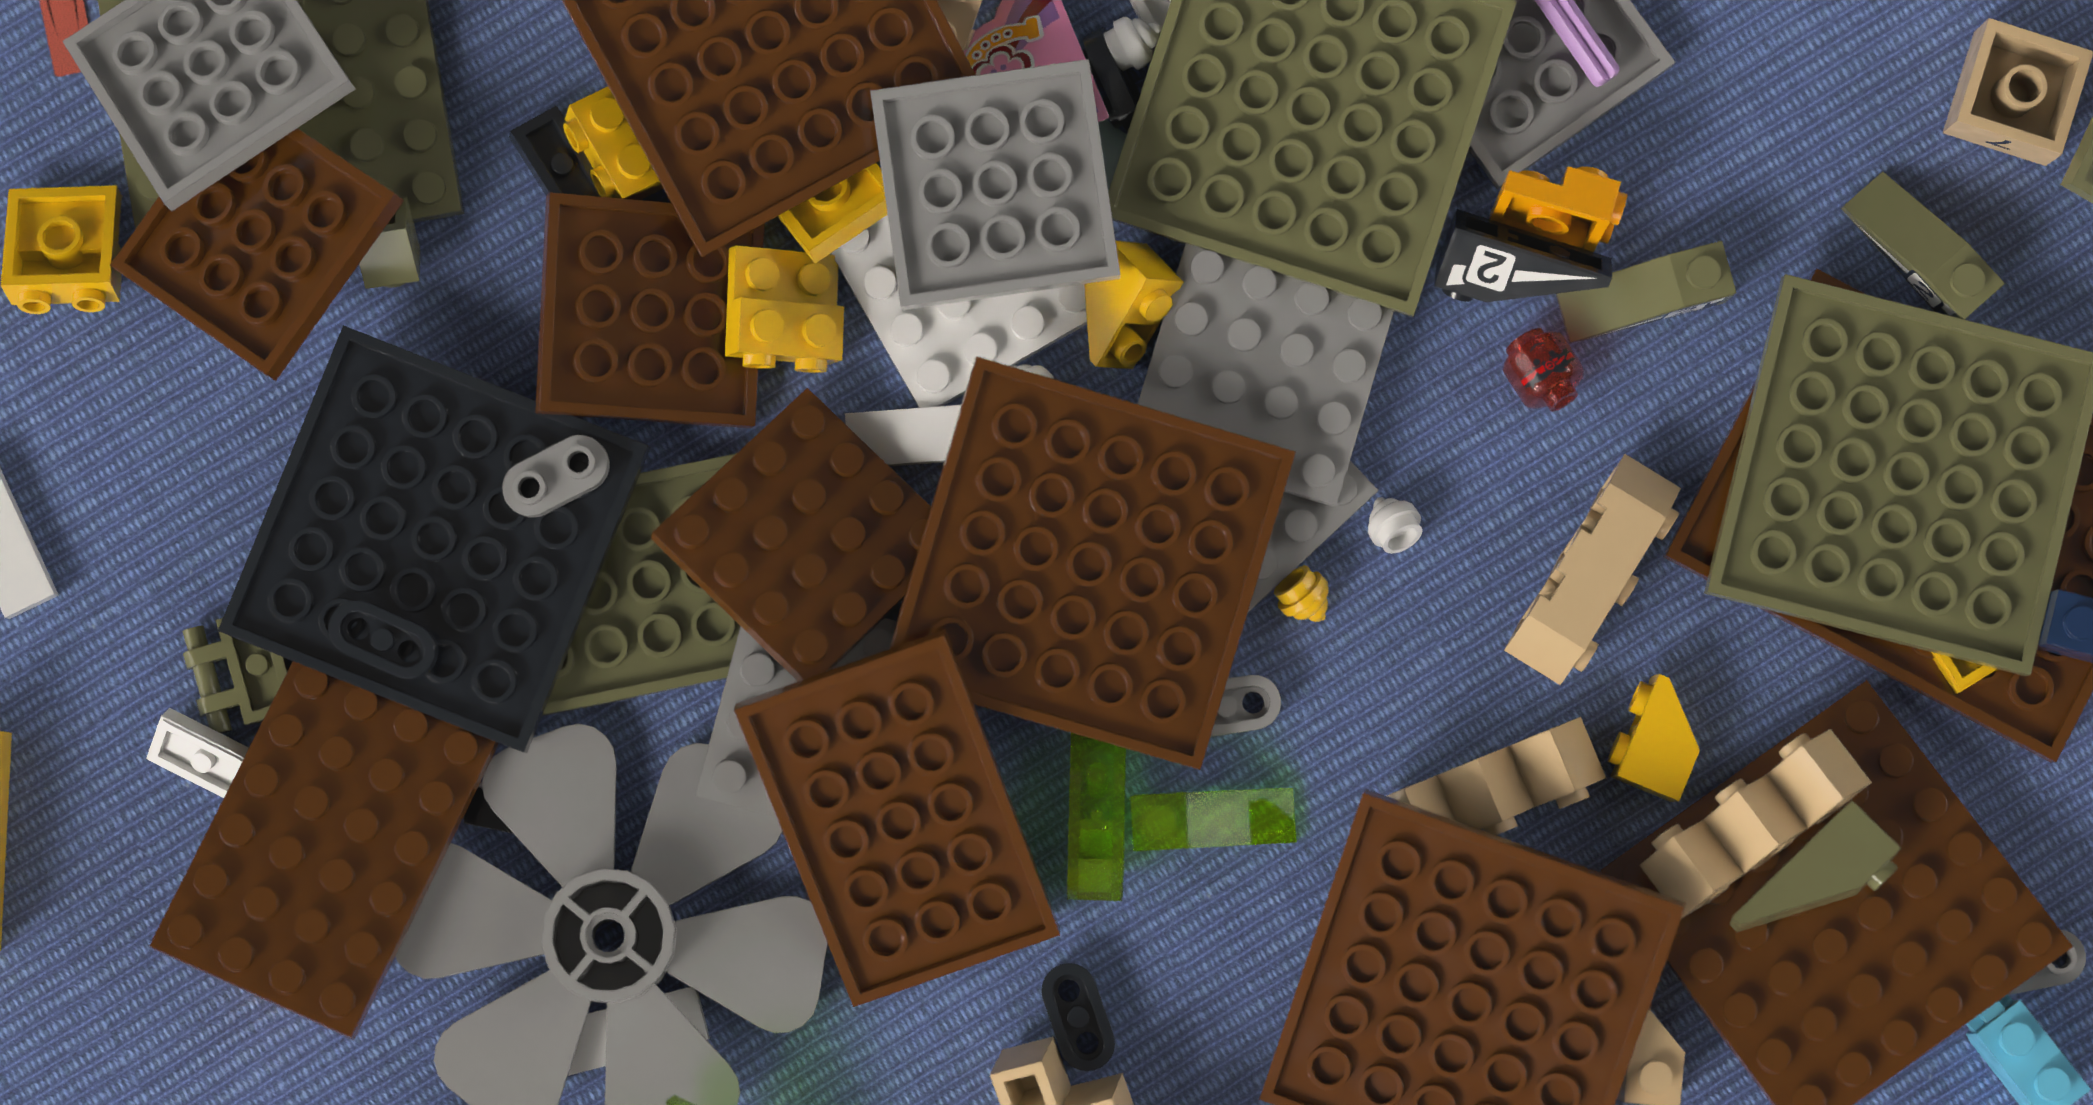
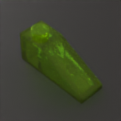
(1212, 819)
(1096, 820)

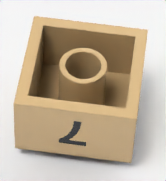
(2018, 92)

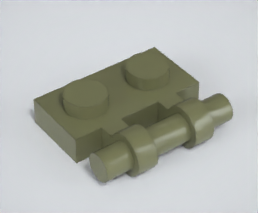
(253, 670)

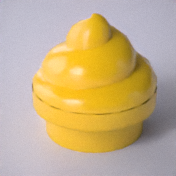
(1303, 595)

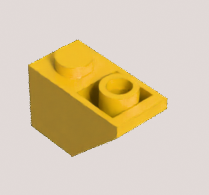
(1129, 309)
(1659, 744)

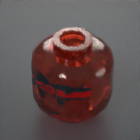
(1543, 369)

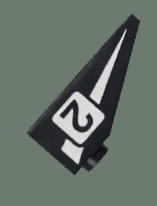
(1507, 263)

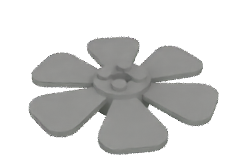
(562, 806)

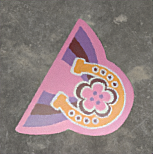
(1026, 37)

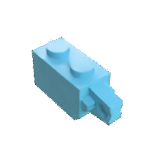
(2024, 1056)

